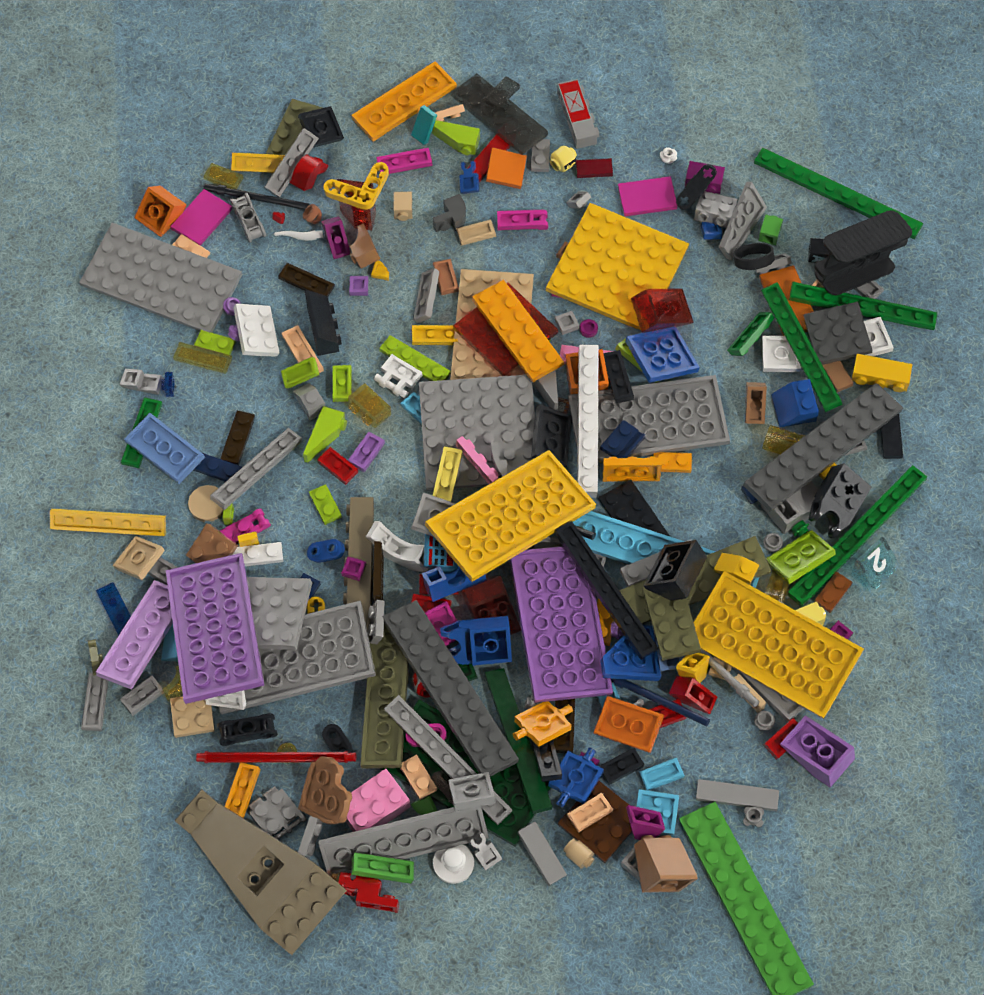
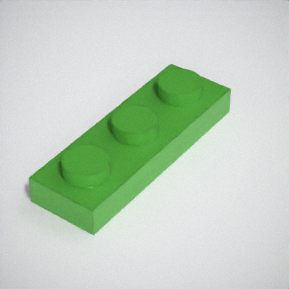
(382, 868)

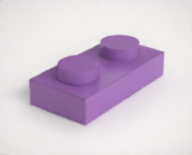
(366, 451)

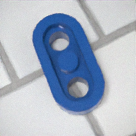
(324, 550)

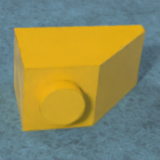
(737, 566)
(694, 666)

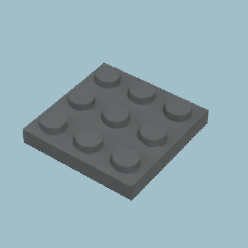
(838, 333)

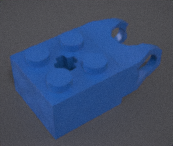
(480, 640)

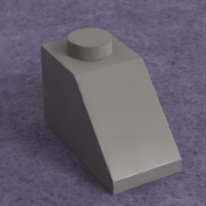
(309, 400)

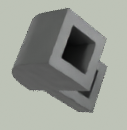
(454, 215)

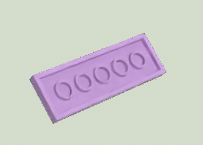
(138, 638)

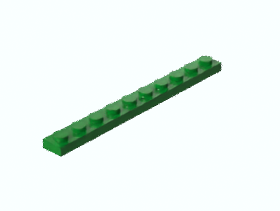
(828, 187)
(858, 535)

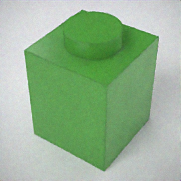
(770, 229)

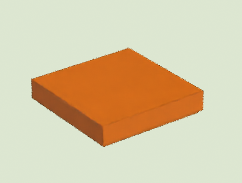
(506, 168)

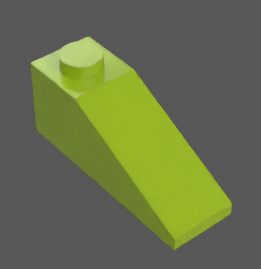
(459, 137)
(326, 430)

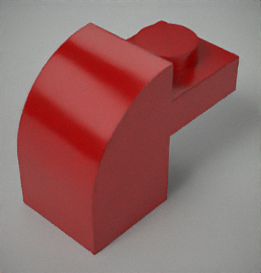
(307, 171)

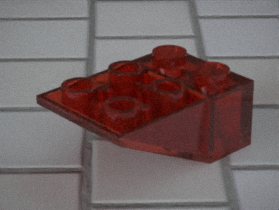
(491, 600)

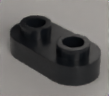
(339, 742)

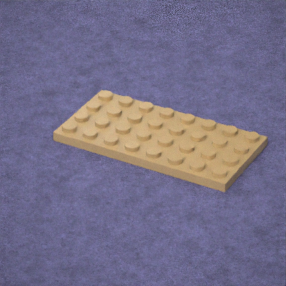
(466, 360)

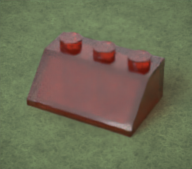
(354, 214)

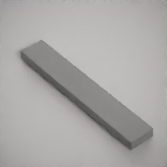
(256, 468)

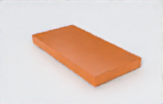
(785, 278)

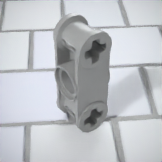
(243, 208)

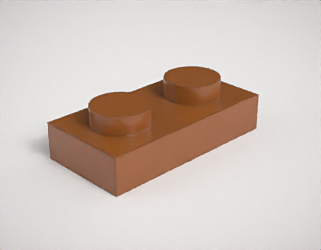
(833, 592)

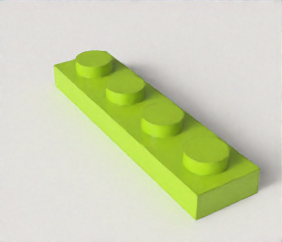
(430, 369)

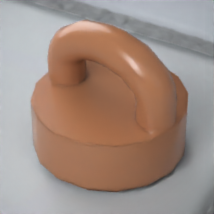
(310, 214)

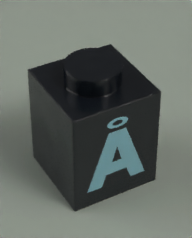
(817, 250)

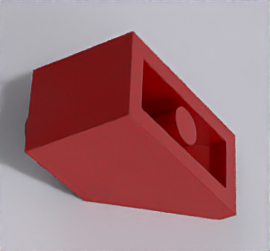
(693, 694)

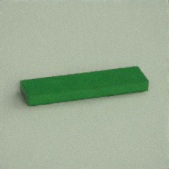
(131, 456)

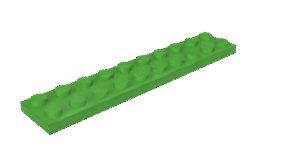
(745, 901)

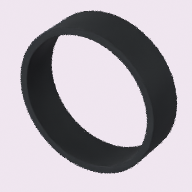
(753, 264)

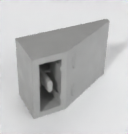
(794, 508)

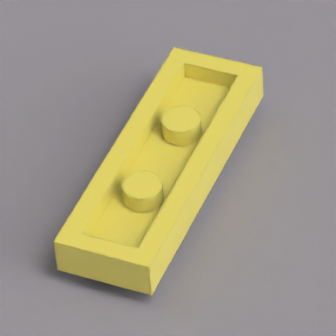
(447, 473)

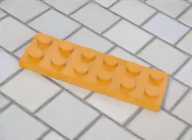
(404, 101)
(518, 331)

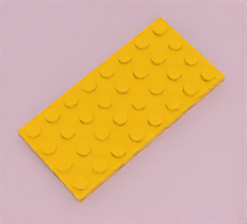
(510, 515)
(775, 644)

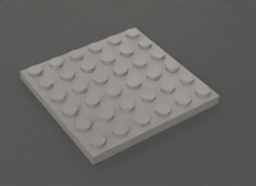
(479, 411)

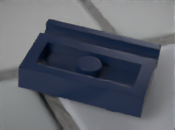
(622, 441)

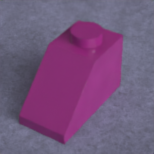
(336, 237)
(645, 822)

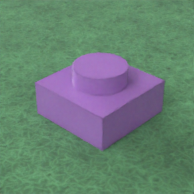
(358, 285)

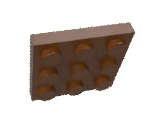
(607, 833)

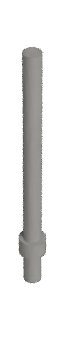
(741, 689)

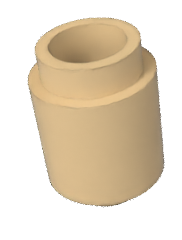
(579, 853)

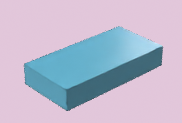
(661, 774)

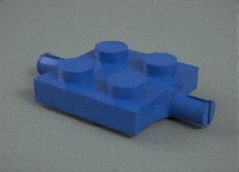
(578, 777)

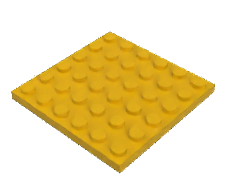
(612, 262)

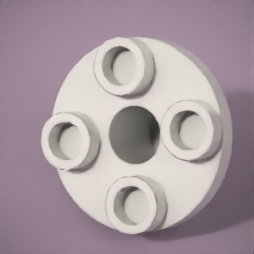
(453, 864)

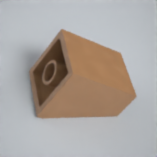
(663, 864)

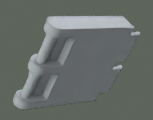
(275, 812)

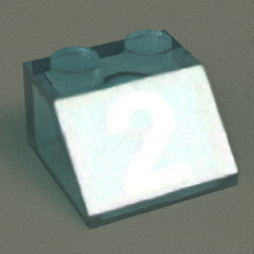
(874, 565)

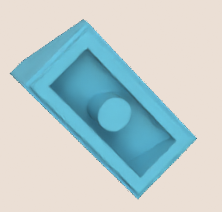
(169, 650)

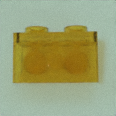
(779, 439)

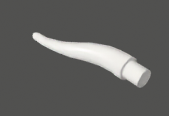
(306, 236)

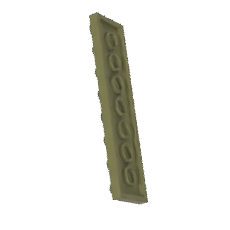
(706, 579)
(381, 734)

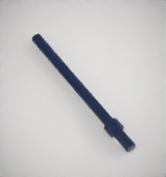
(623, 683)

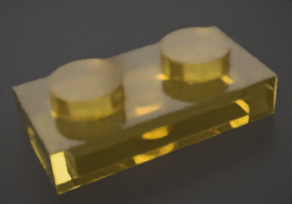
(223, 176)

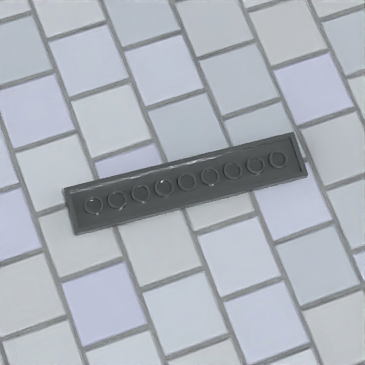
(822, 447)
(450, 689)

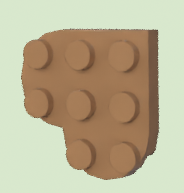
(323, 793)

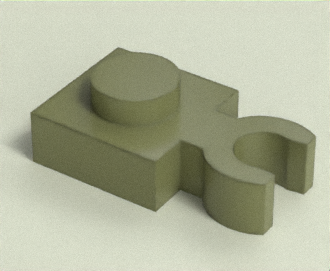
(96, 659)

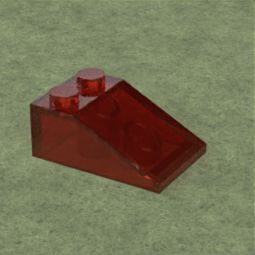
(661, 309)

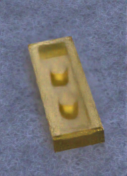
(202, 357)

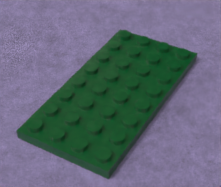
(504, 783)

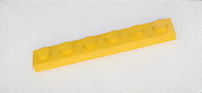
(108, 522)

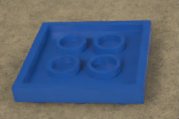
(662, 354)

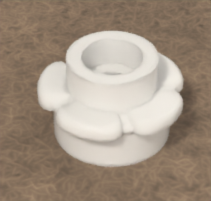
(668, 158)

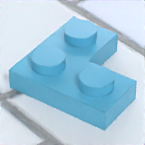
(662, 802)

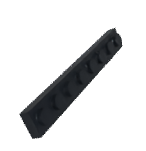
(606, 590)

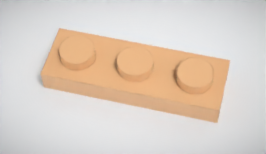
(299, 346)

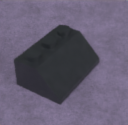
(322, 323)
(676, 570)

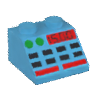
(437, 556)

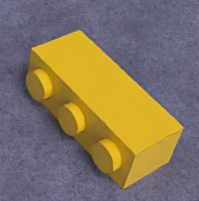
(881, 371)

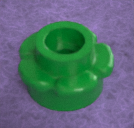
(800, 528)

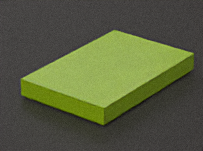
(800, 556)

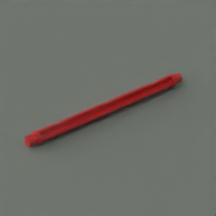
(240, 757)

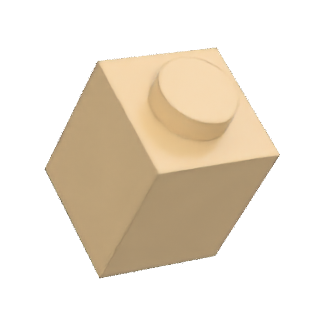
(402, 205)

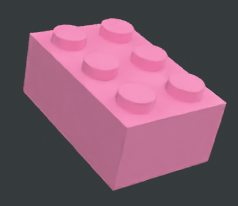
(376, 802)

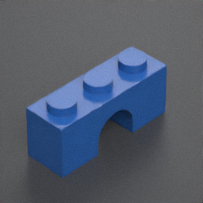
(441, 584)

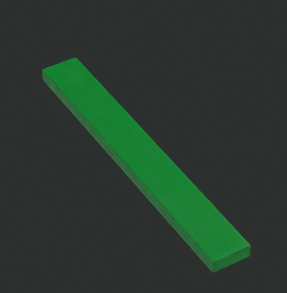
(869, 307)
(801, 347)

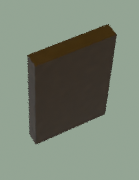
(378, 573)

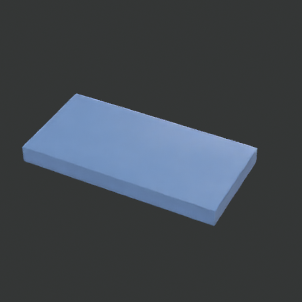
(164, 448)

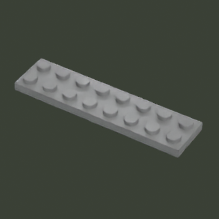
(405, 837)

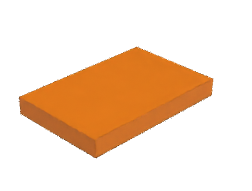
(628, 724)

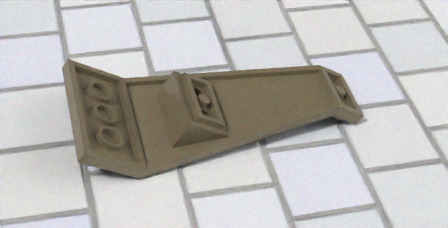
(289, 893)

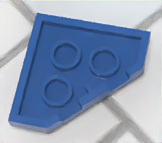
(624, 663)

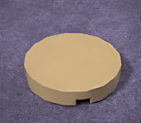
(202, 506)

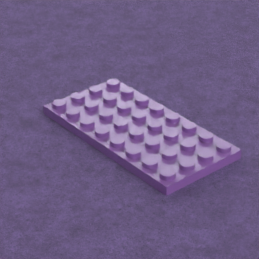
(559, 626)
(214, 628)

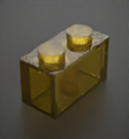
(369, 406)

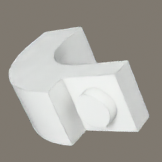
(397, 550)

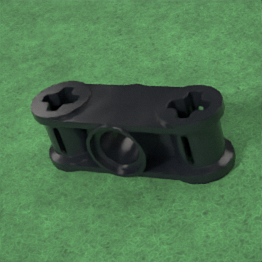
(696, 186)
(258, 731)

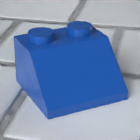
(795, 404)

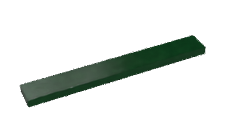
(526, 766)

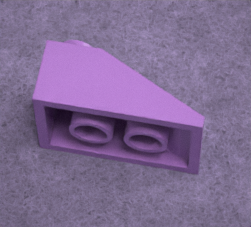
(819, 751)

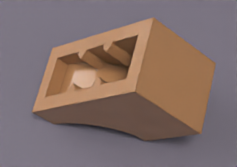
(363, 248)
(755, 402)

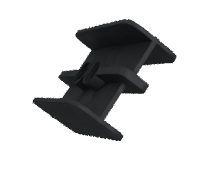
(861, 252)

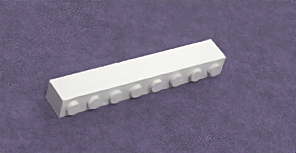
(588, 419)

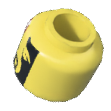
(563, 158)

